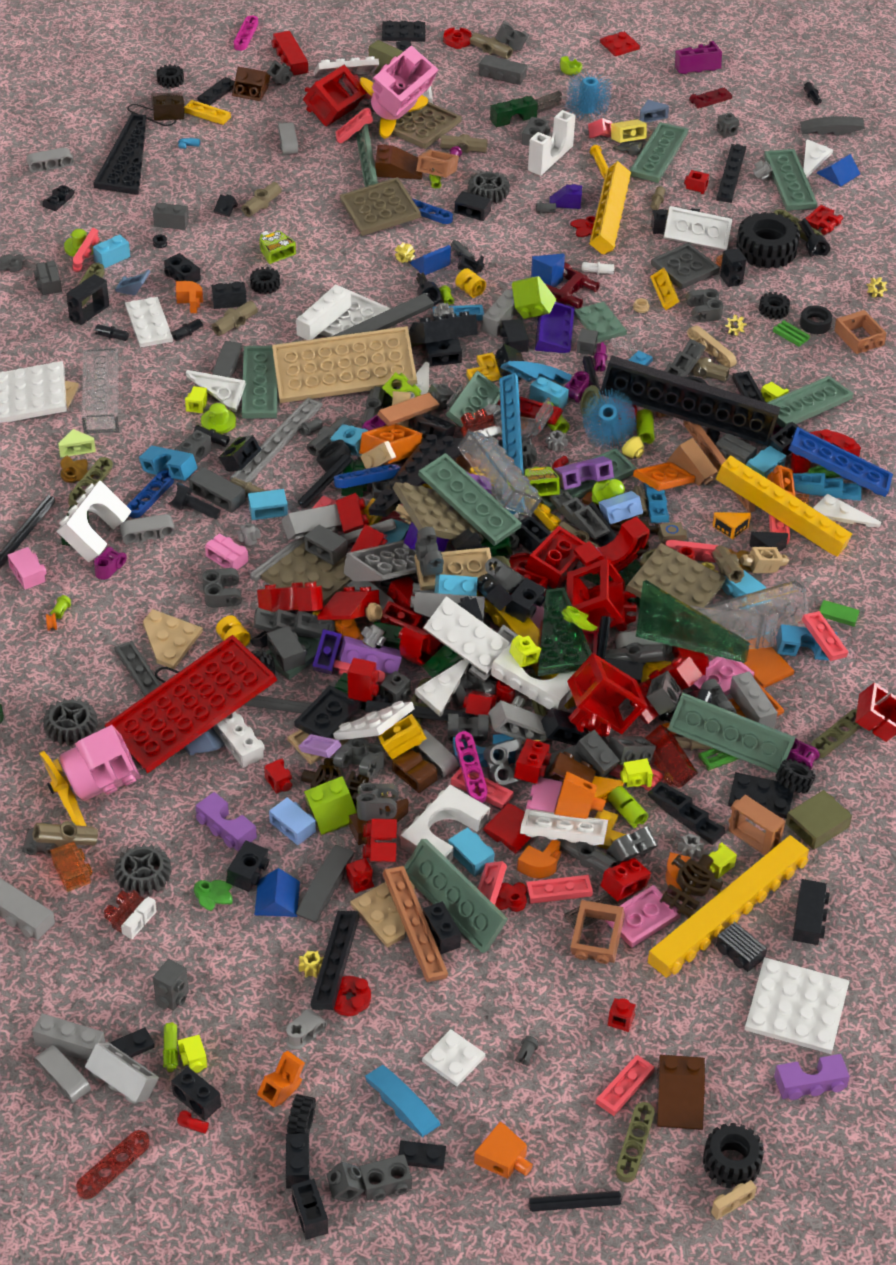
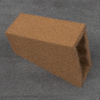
(693, 460)

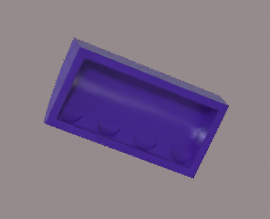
(555, 329)

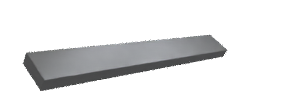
(279, 439)

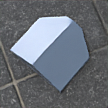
(132, 284)
(205, 743)

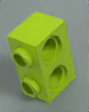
(406, 387)

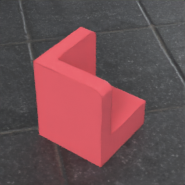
(600, 127)

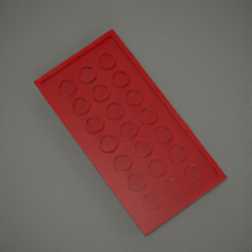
(191, 702)

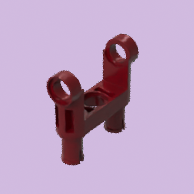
(576, 281)

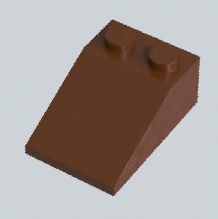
(395, 162)
(680, 1092)

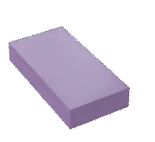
(319, 746)

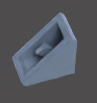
(653, 111)

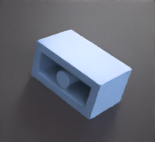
(621, 507)
(292, 821)

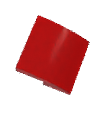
(507, 828)

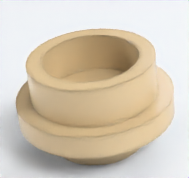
(641, 305)
(373, 612)

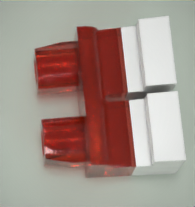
(482, 423)
(131, 914)

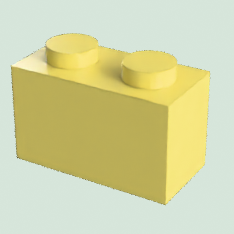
(628, 131)

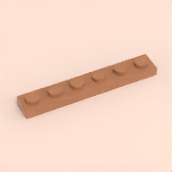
(415, 924)

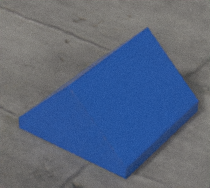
(840, 171)
(433, 261)
(548, 268)
(277, 895)

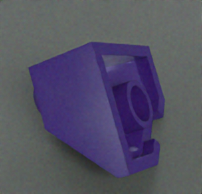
(568, 197)

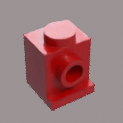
(697, 181)
(278, 776)
(359, 875)
(623, 1009)

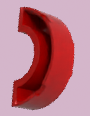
(801, 465)
(619, 551)
(291, 598)
(417, 644)
(684, 673)

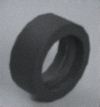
(816, 327)
(332, 454)

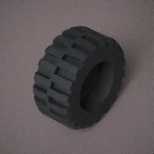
(768, 240)

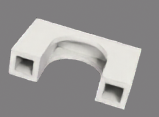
(547, 151)
(76, 528)
(549, 693)
(449, 805)

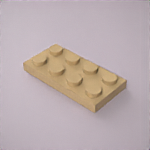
(458, 563)

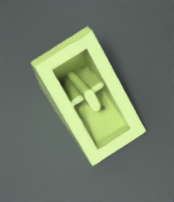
(76, 444)

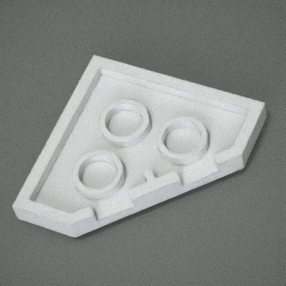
(374, 722)

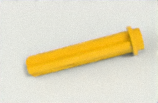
(596, 150)

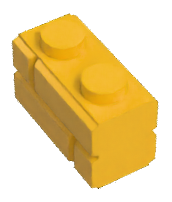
(402, 736)

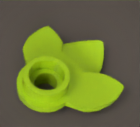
(579, 618)

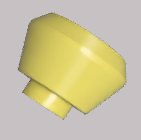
(633, 447)

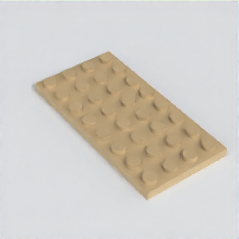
(342, 364)

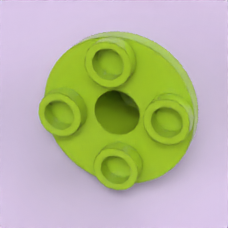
(73, 243)
(218, 418)
(606, 489)

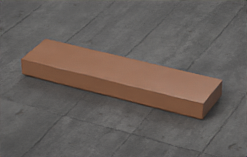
(408, 409)

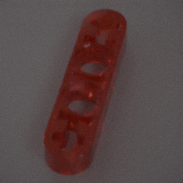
(111, 1163)

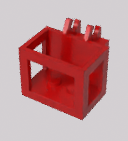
(330, 99)
(602, 600)
(598, 692)

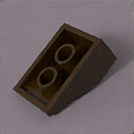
(167, 106)

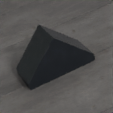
(768, 539)

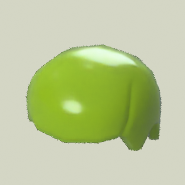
(570, 67)

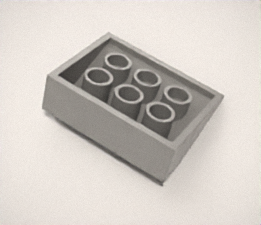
(380, 562)

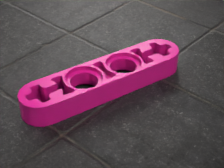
(244, 36)
(468, 767)

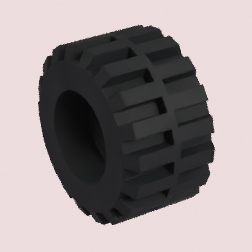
(729, 1170)

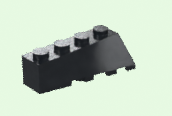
(443, 328)

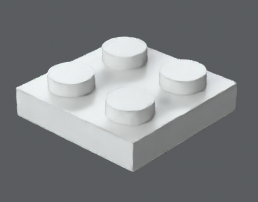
(453, 1057)

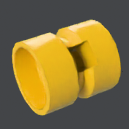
(470, 283)
(231, 626)

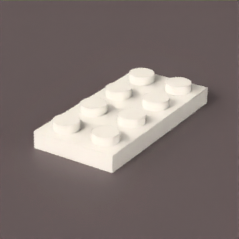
(697, 228)
(148, 322)
(466, 635)
(562, 827)

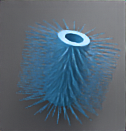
(588, 94)
(609, 419)

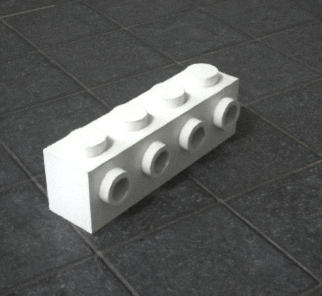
(323, 313)
(240, 739)

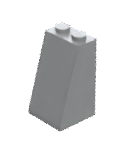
(428, 603)

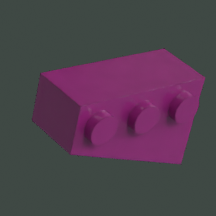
(698, 59)

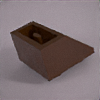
(250, 83)

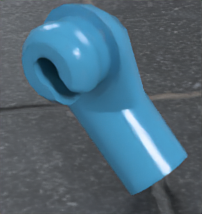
(188, 141)

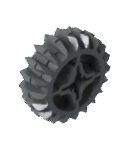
(489, 185)
(70, 721)
(143, 874)

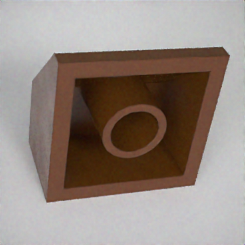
(564, 763)

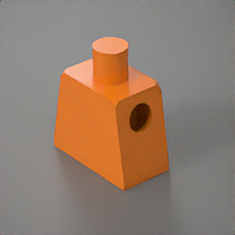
(577, 798)
(503, 1153)

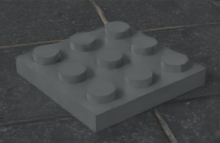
(685, 265)

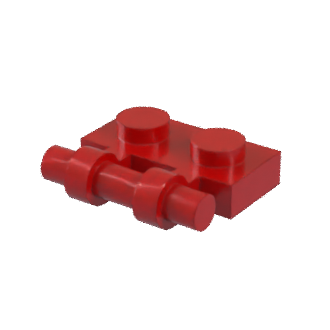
(819, 218)

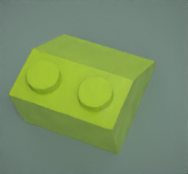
(532, 297)
(330, 805)

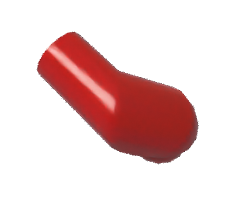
(560, 462)
(186, 1121)

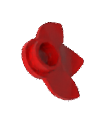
(583, 226)
(512, 897)

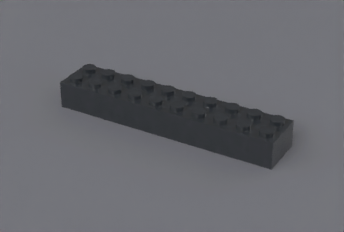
(690, 400)

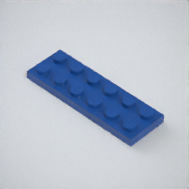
(841, 462)

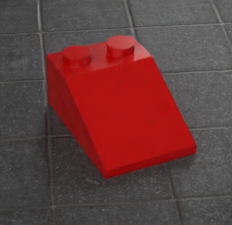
(555, 557)
(349, 603)

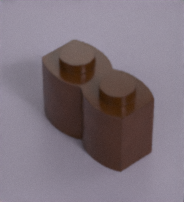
(415, 770)

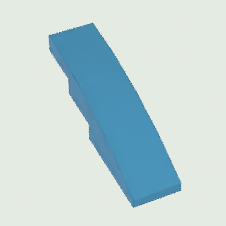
(531, 371)
(818, 485)
(656, 504)
(403, 1100)

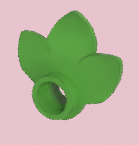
(213, 892)

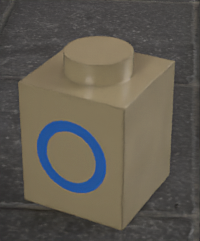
(671, 531)

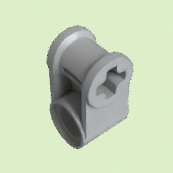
(304, 1029)

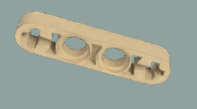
(723, 355)

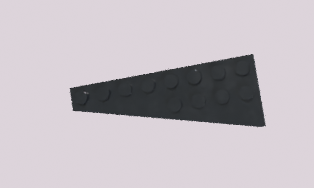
(124, 163)
(428, 451)

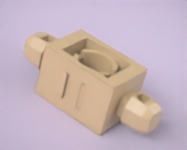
(764, 559)

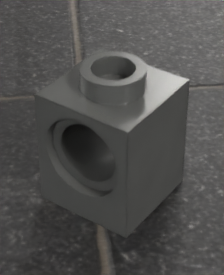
(587, 342)

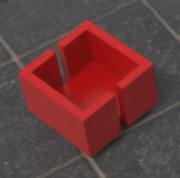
(880, 716)
(380, 851)

